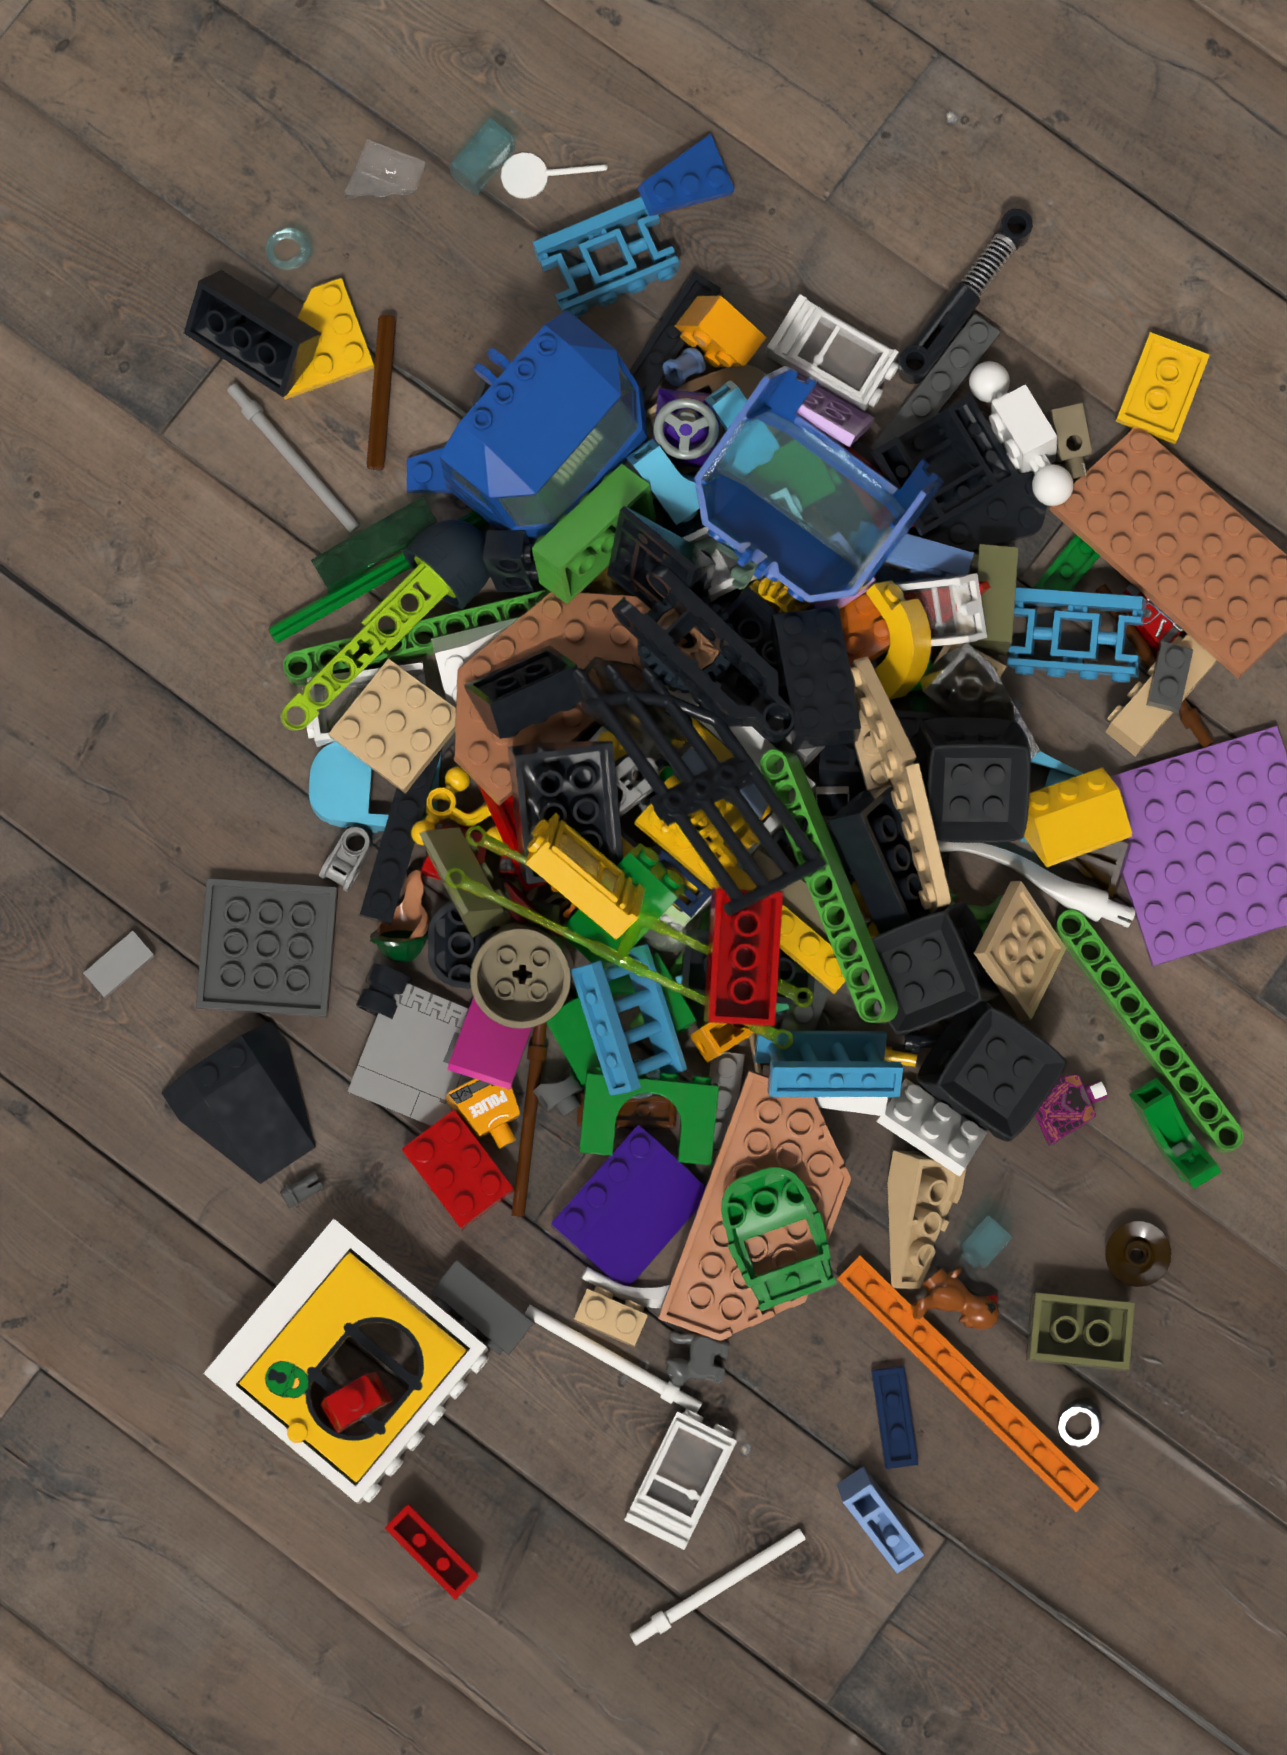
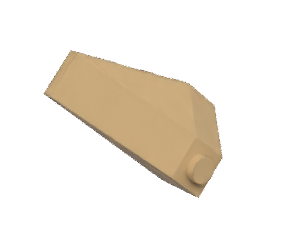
(917, 1206)

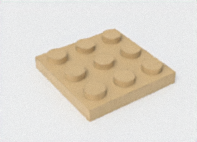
(396, 726)
(1020, 950)

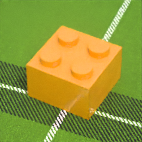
(719, 332)

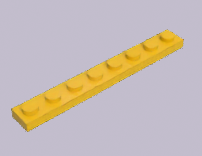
(796, 937)

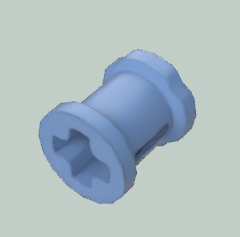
(680, 369)

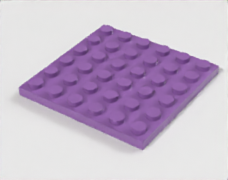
(1208, 845)

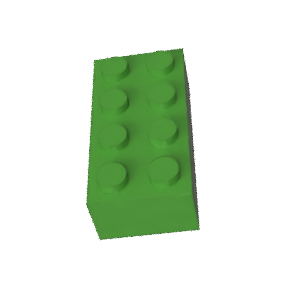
(584, 538)

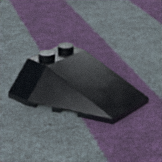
(246, 1103)

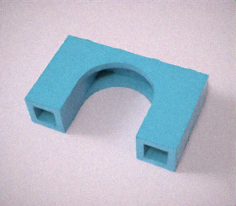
(671, 488)

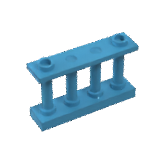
(605, 1026)
(830, 1065)

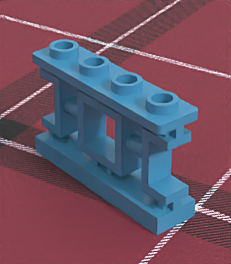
(598, 233)
(1078, 610)

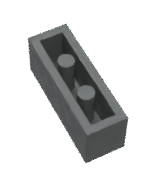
(481, 1309)

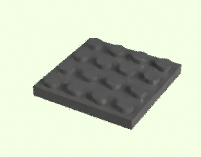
(266, 948)

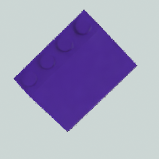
(630, 1208)

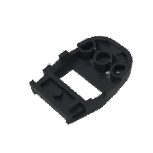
(454, 950)

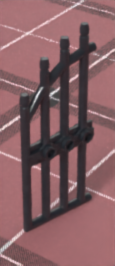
(706, 788)

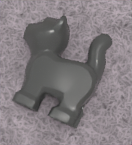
(701, 1359)

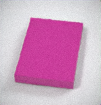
(488, 1049)

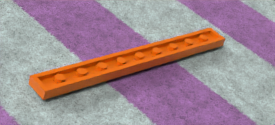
(968, 1384)

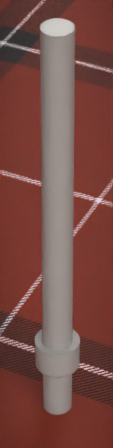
(253, 412)

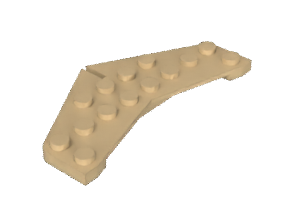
(907, 781)

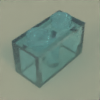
(482, 157)

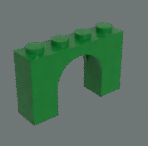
(573, 1033)
(693, 1099)

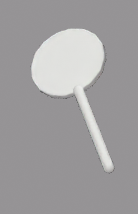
(527, 174)

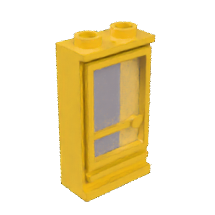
(584, 876)

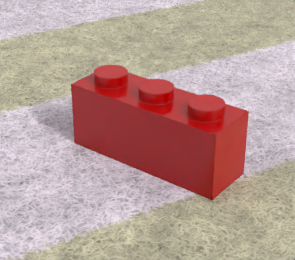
(432, 1551)

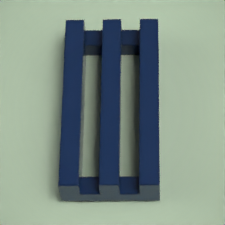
(698, 902)

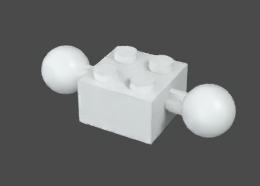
(1022, 432)

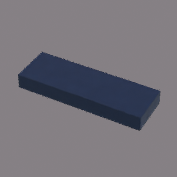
(894, 1417)

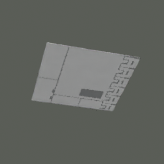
(410, 1057)

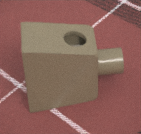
(1071, 425)

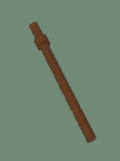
(1189, 717)
(537, 1055)

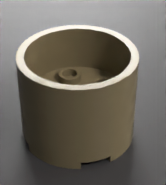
(502, 992)

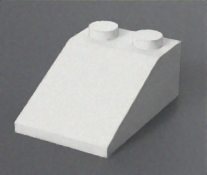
(458, 648)

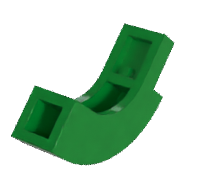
(1171, 1135)

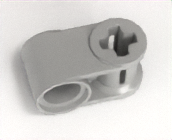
(346, 860)

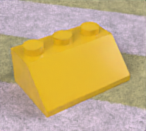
(1076, 817)

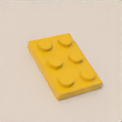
(1162, 387)

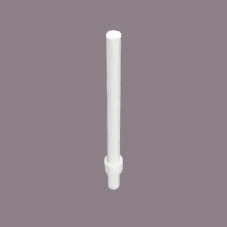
(668, 1391)
(661, 1621)

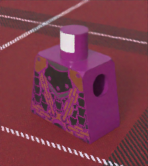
(1068, 1107)

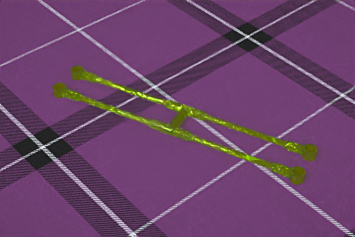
(619, 956)

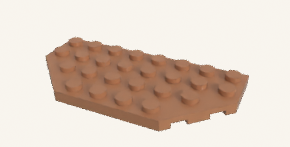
(576, 630)
(763, 1133)

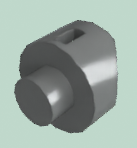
(561, 1094)

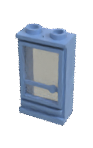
(923, 559)

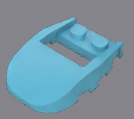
(342, 790)

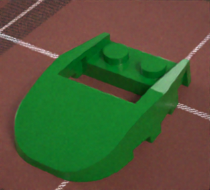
(763, 1204)

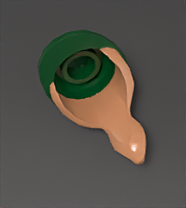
(409, 927)

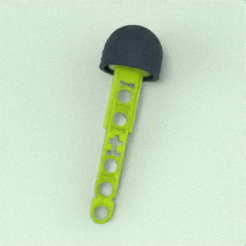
(444, 566)

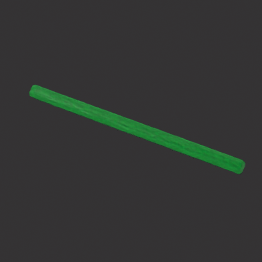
(350, 591)

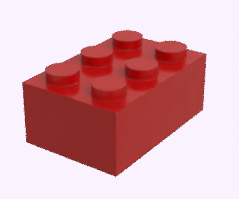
(457, 1170)

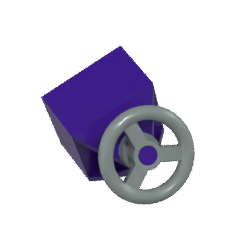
(685, 427)

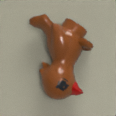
(951, 1295)

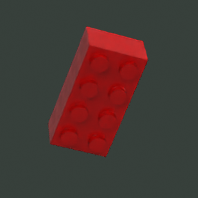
(743, 961)

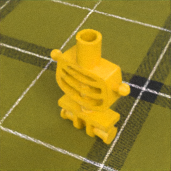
(699, 818)

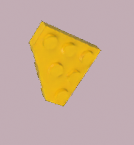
(341, 344)

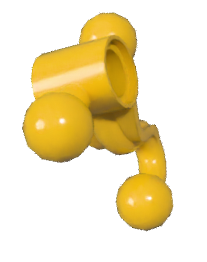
(456, 781)

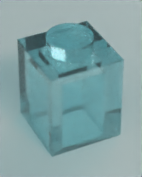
(984, 1243)

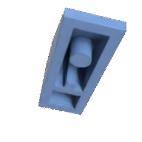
(879, 1519)

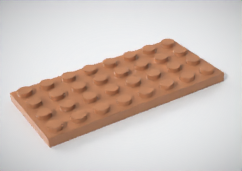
(1183, 549)

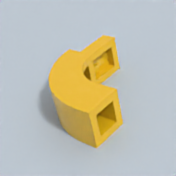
(909, 639)

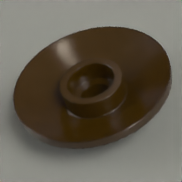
(1150, 1242)

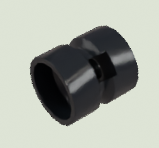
(383, 985)

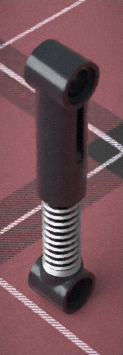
(963, 298)

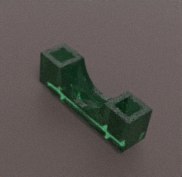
(372, 544)

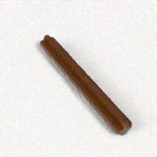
(381, 392)

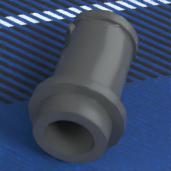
(299, 1191)

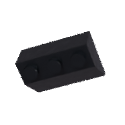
(525, 692)

